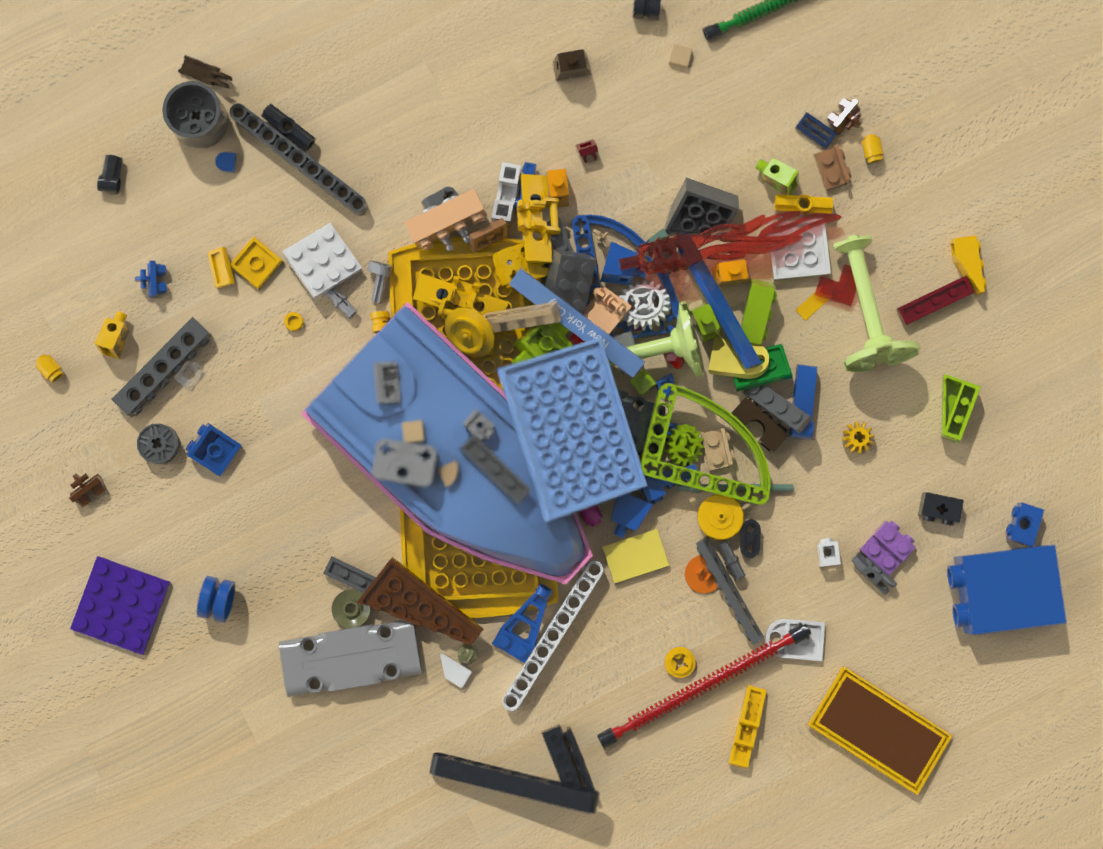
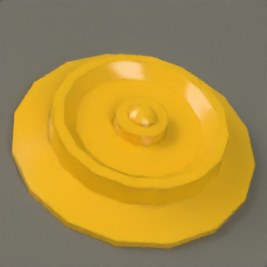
(469, 332)

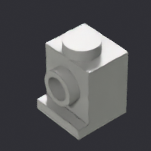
(471, 422)

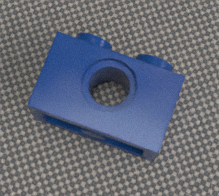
(1033, 517)

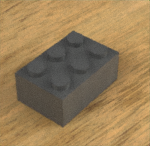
(571, 277)

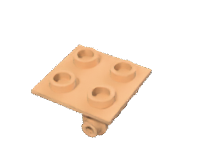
(606, 309)

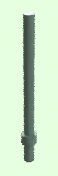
(723, 487)

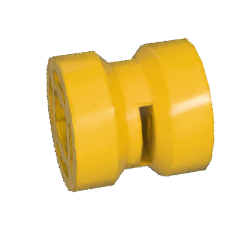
(379, 320)

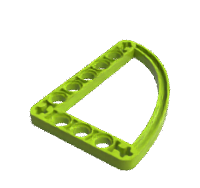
(736, 424)

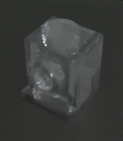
(183, 375)

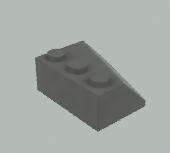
(700, 208)

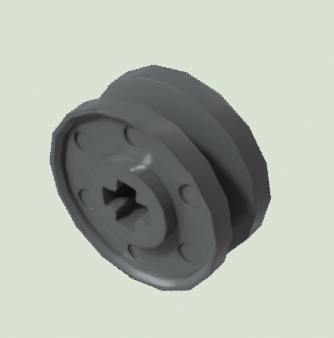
(147, 446)

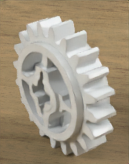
(643, 300)

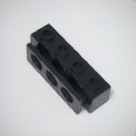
(562, 759)

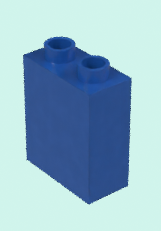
(1007, 590)

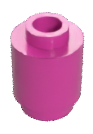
(591, 515)

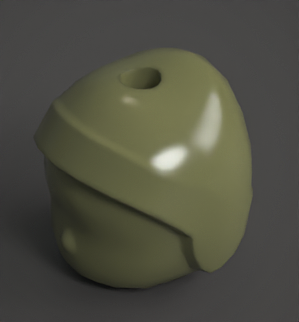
(467, 654)

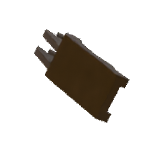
(203, 72)

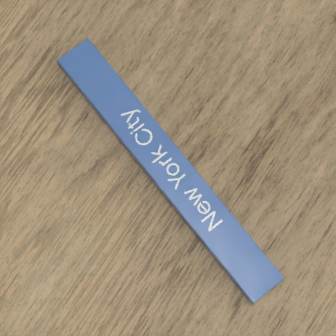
(577, 322)

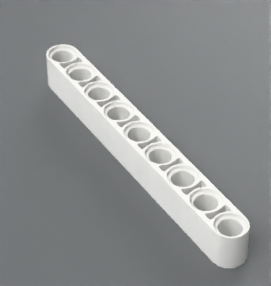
(546, 642)

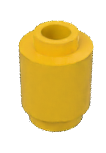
(872, 148)
(49, 368)

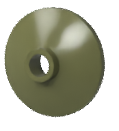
(341, 613)

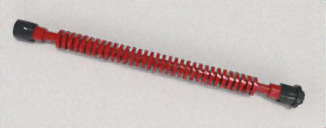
(795, 636)

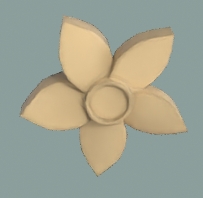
(602, 238)

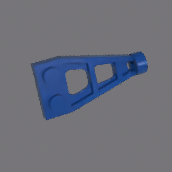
(513, 643)

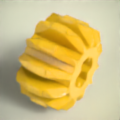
(861, 432)

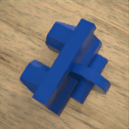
(153, 287)

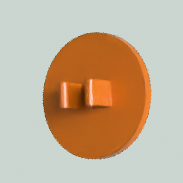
(699, 577)

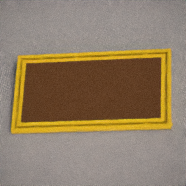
(879, 730)

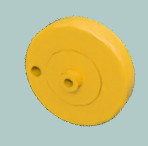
(720, 517)

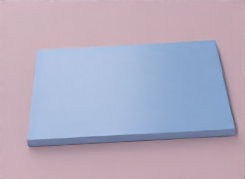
(572, 428)

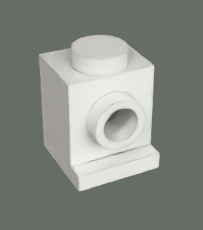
(833, 558)

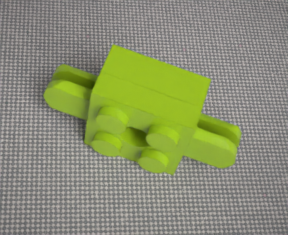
(541, 341)

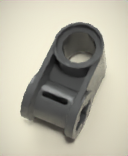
(438, 197)

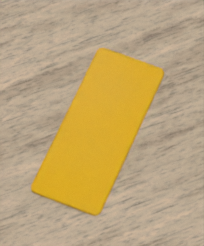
(810, 306)

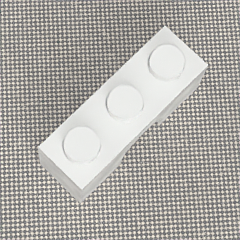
(507, 192)

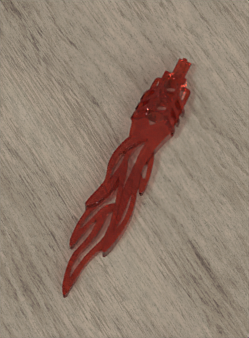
(738, 243)

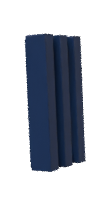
(811, 136)

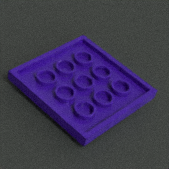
(120, 605)

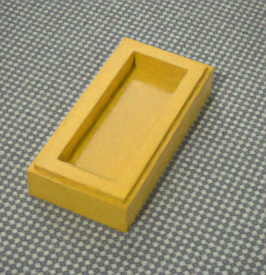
(221, 267)

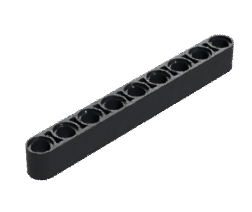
(514, 782)

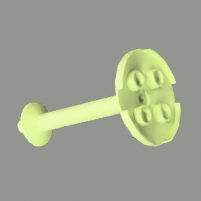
(681, 342)
(879, 347)

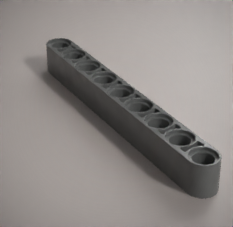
(294, 151)

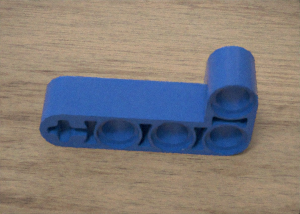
(804, 397)

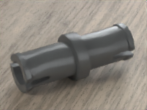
(731, 560)

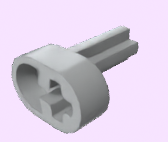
(382, 271)

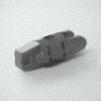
(873, 573)

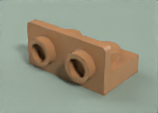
(832, 167)
(488, 235)

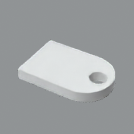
(805, 650)

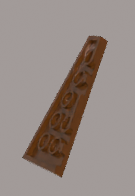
(412, 600)

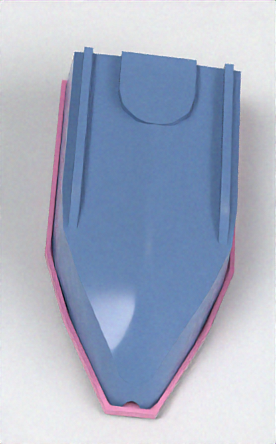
(443, 391)

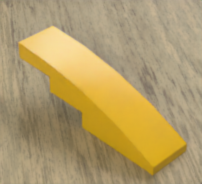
(747, 727)

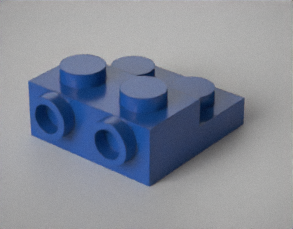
(212, 448)

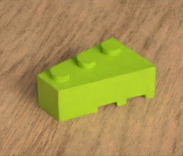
(758, 310)
(957, 405)

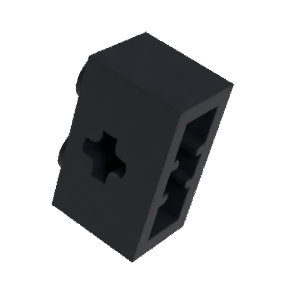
(951, 506)

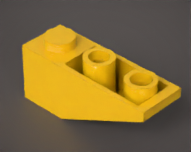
(967, 259)

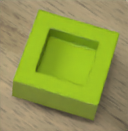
(643, 382)

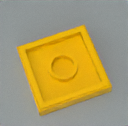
(256, 263)

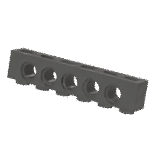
(124, 398)

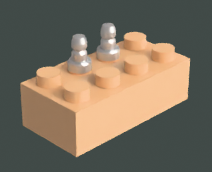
(442, 220)

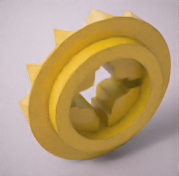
(682, 671)

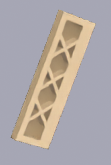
(524, 317)

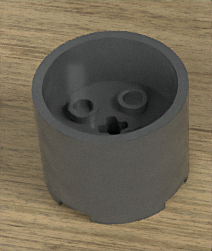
(186, 102)

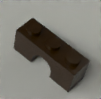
(772, 435)

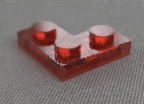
(838, 291)

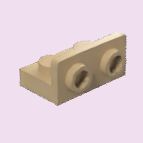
(717, 449)

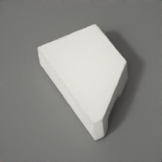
(454, 671)

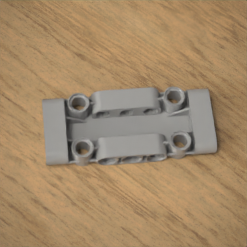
(350, 658)

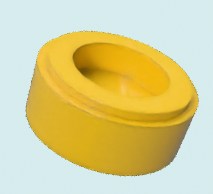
(293, 321)

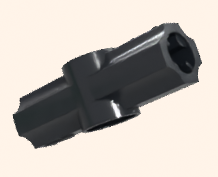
(280, 120)

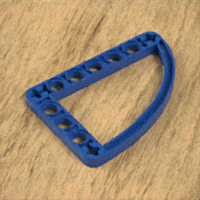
(636, 240)

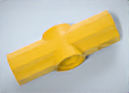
(816, 205)

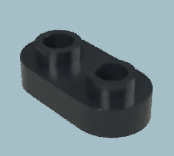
(750, 538)

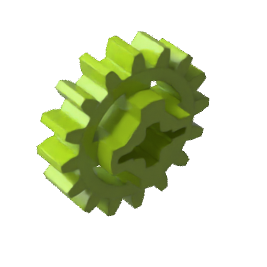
(681, 443)

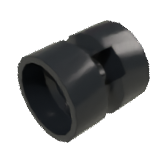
(647, 8)

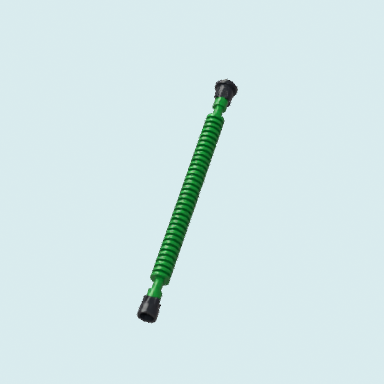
(746, 16)

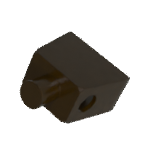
(571, 65)

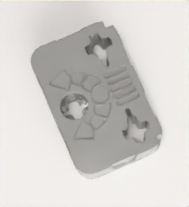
(405, 456)

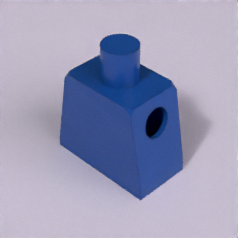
(611, 270)
(629, 513)

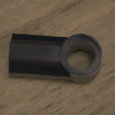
(109, 180)

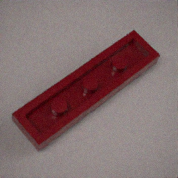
(935, 300)

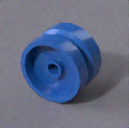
(216, 599)

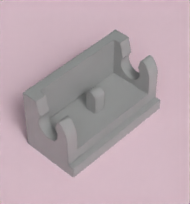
(387, 382)

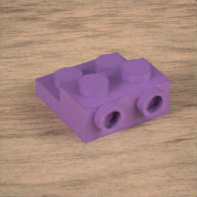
(888, 546)

